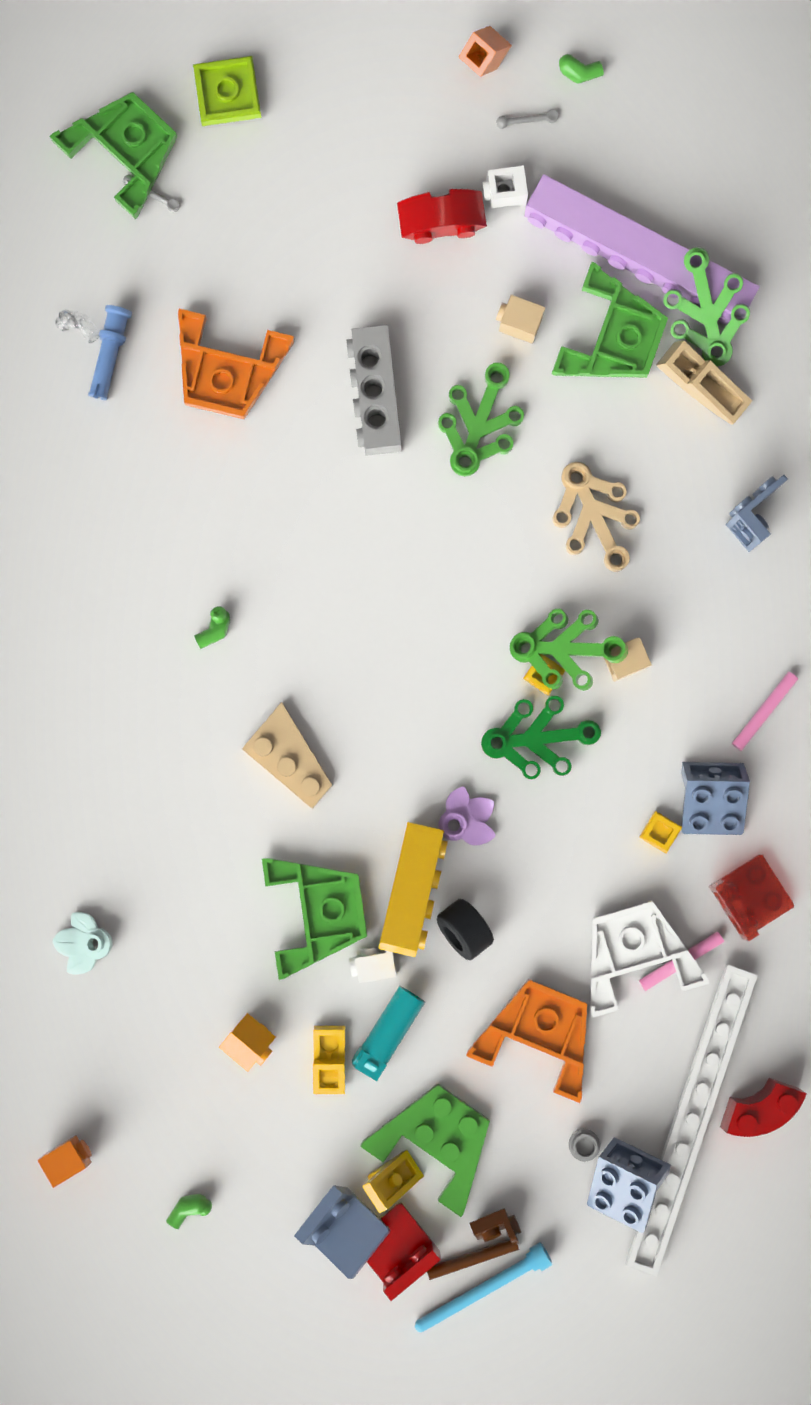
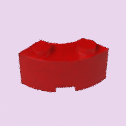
(431, 217)
(764, 1111)

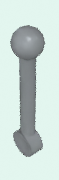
(551, 116)
(173, 204)

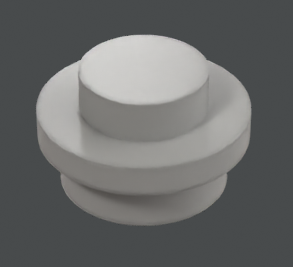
(584, 1145)

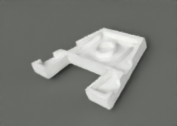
(633, 941)

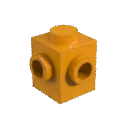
(248, 1043)

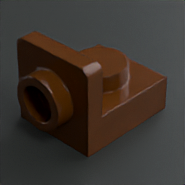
(492, 1224)

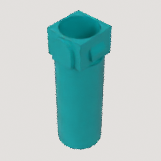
(387, 1033)

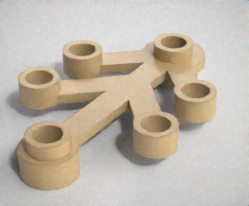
(594, 512)

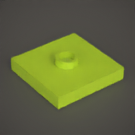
(227, 91)

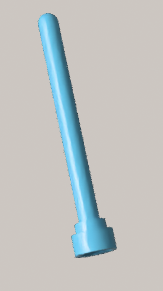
(535, 1259)

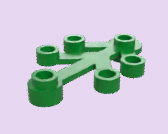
(535, 739)

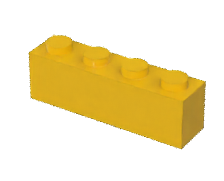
(411, 890)

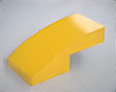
(329, 1060)

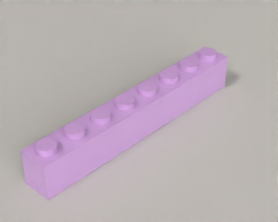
(628, 245)

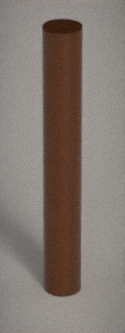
(471, 1259)

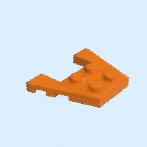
(221, 379)
(546, 1023)

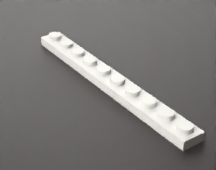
(693, 1115)

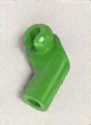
(578, 71)
(217, 629)
(187, 1206)

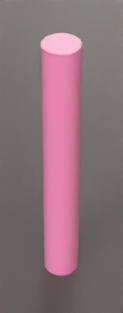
(764, 711)
(669, 969)

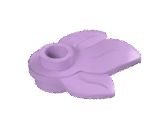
(471, 817)

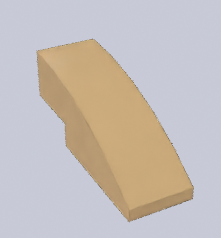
(704, 381)

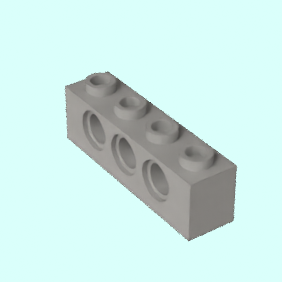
(374, 342)

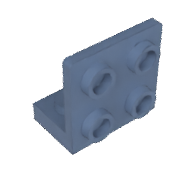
(746, 526)
(714, 798)
(626, 1184)
(343, 1230)

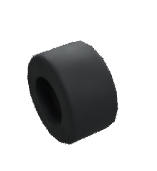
(465, 929)

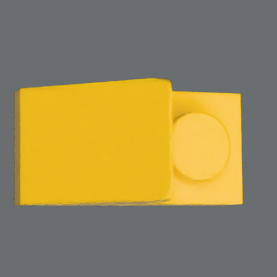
(392, 1180)

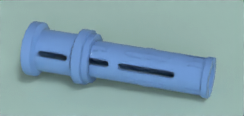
(112, 338)

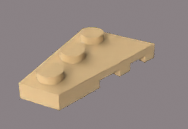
(286, 756)

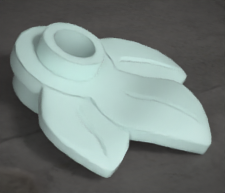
(78, 943)

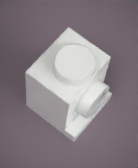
(509, 178)
(373, 965)

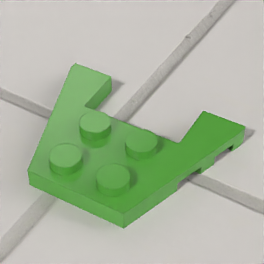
(133, 137)
(626, 338)
(329, 909)
(444, 1130)

